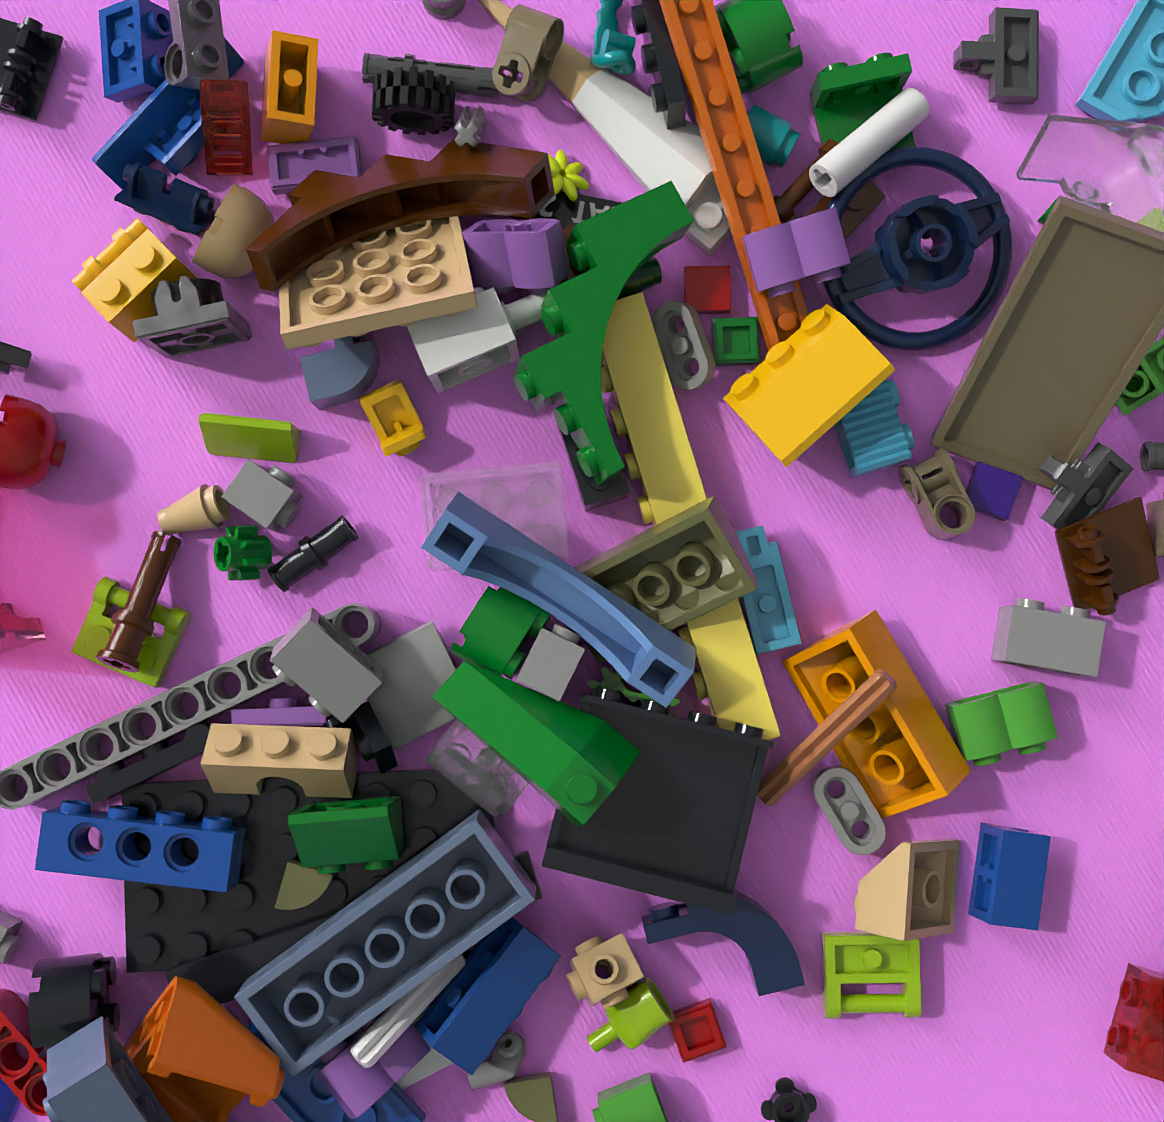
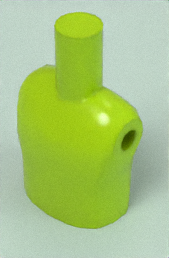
(634, 1018)

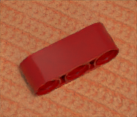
(20, 1074)

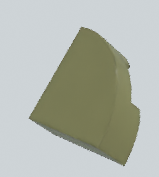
(301, 886)
(533, 1096)

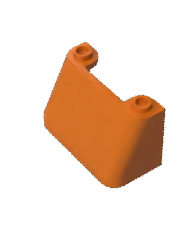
(201, 1056)

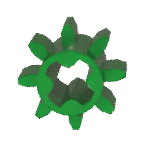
(242, 553)

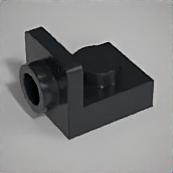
(368, 736)

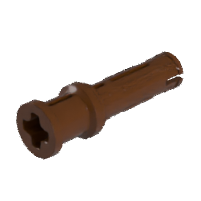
(134, 621)

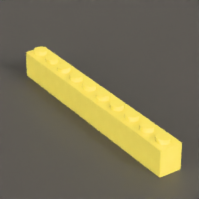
(671, 484)

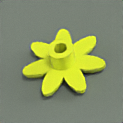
(566, 176)

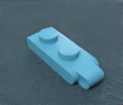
(768, 607)

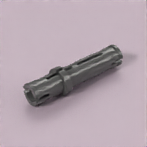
(466, 78)

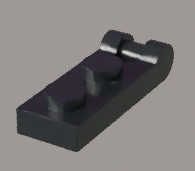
(156, 760)

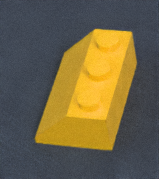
(808, 383)

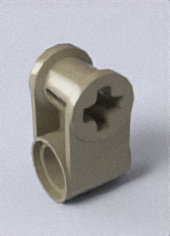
(528, 49)
(938, 491)

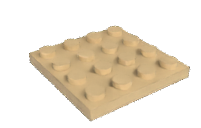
(379, 284)

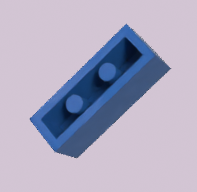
(487, 994)

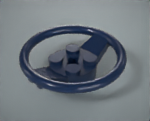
(897, 254)

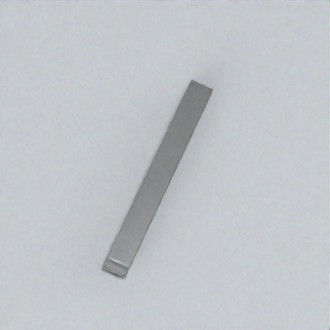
(166, 709)

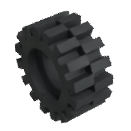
(413, 101)

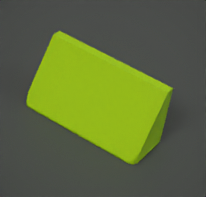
(250, 437)

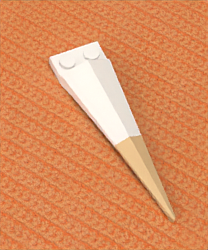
(639, 136)

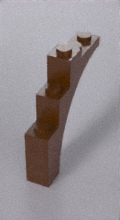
(394, 192)

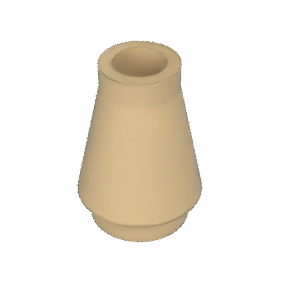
(195, 511)

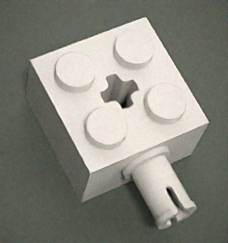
(473, 341)

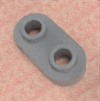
(683, 347)
(849, 808)

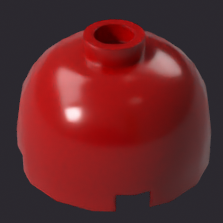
(27, 443)

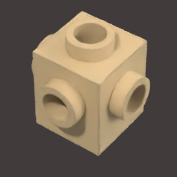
(616, 959)

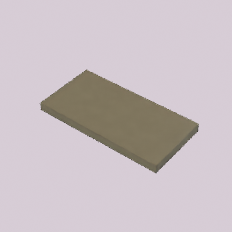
(1060, 343)

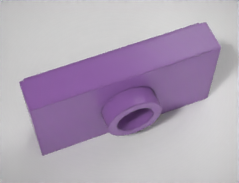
(296, 161)
(280, 713)

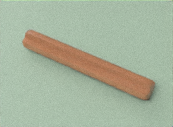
(826, 736)

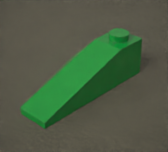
(551, 745)

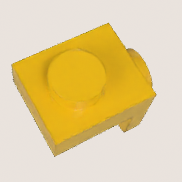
(393, 418)

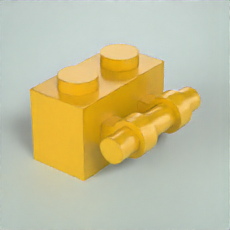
(126, 274)

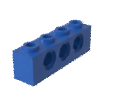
(67, 849)

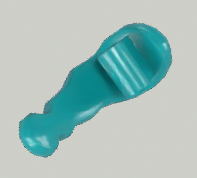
(612, 48)

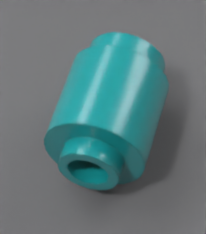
(772, 135)

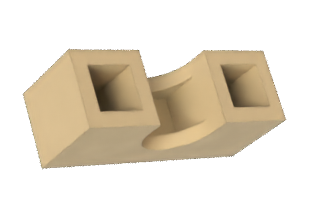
(314, 757)

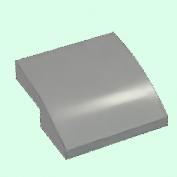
(412, 673)

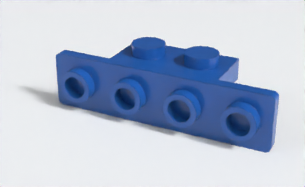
(161, 130)

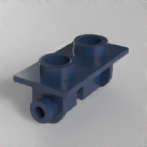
(183, 207)

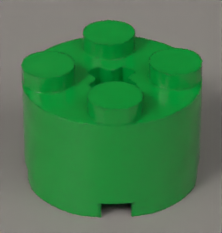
(758, 41)
(499, 630)

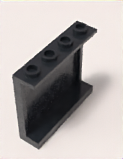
(677, 812)

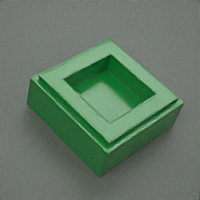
(735, 341)

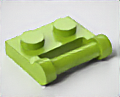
(155, 652)
(870, 959)

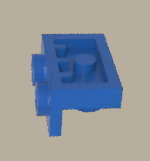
(133, 48)

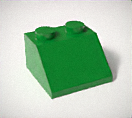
(348, 833)

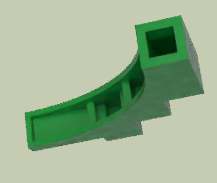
(568, 369)

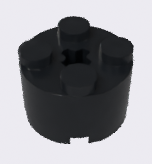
(70, 997)

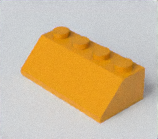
(900, 747)

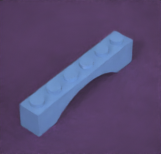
(497, 553)

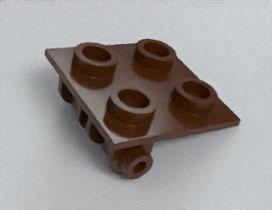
(1107, 556)

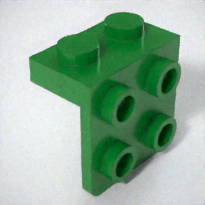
(851, 94)

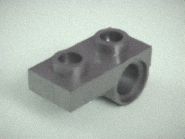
(197, 44)

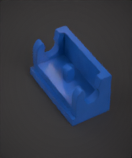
(1009, 876)

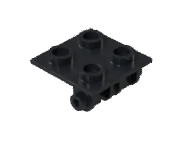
(25, 65)

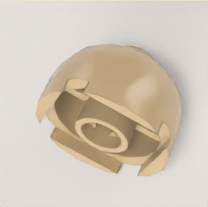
(236, 225)

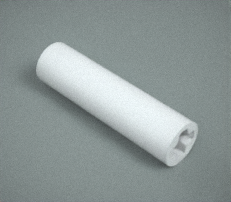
(869, 142)

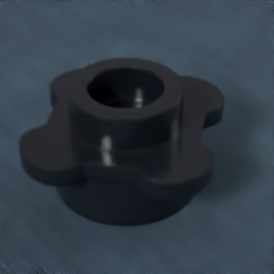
(786, 1092)

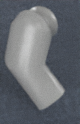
(503, 1063)

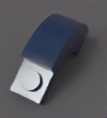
(766, 946)

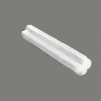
(402, 1015)

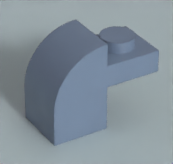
(340, 373)

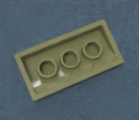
(676, 567)

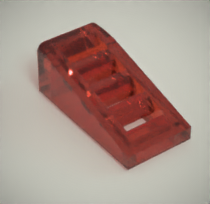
(226, 101)

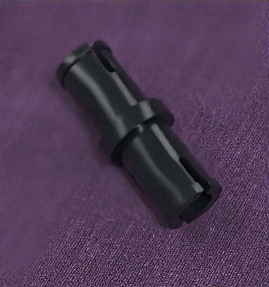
(313, 553)

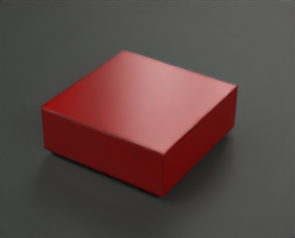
(708, 289)
(697, 1030)

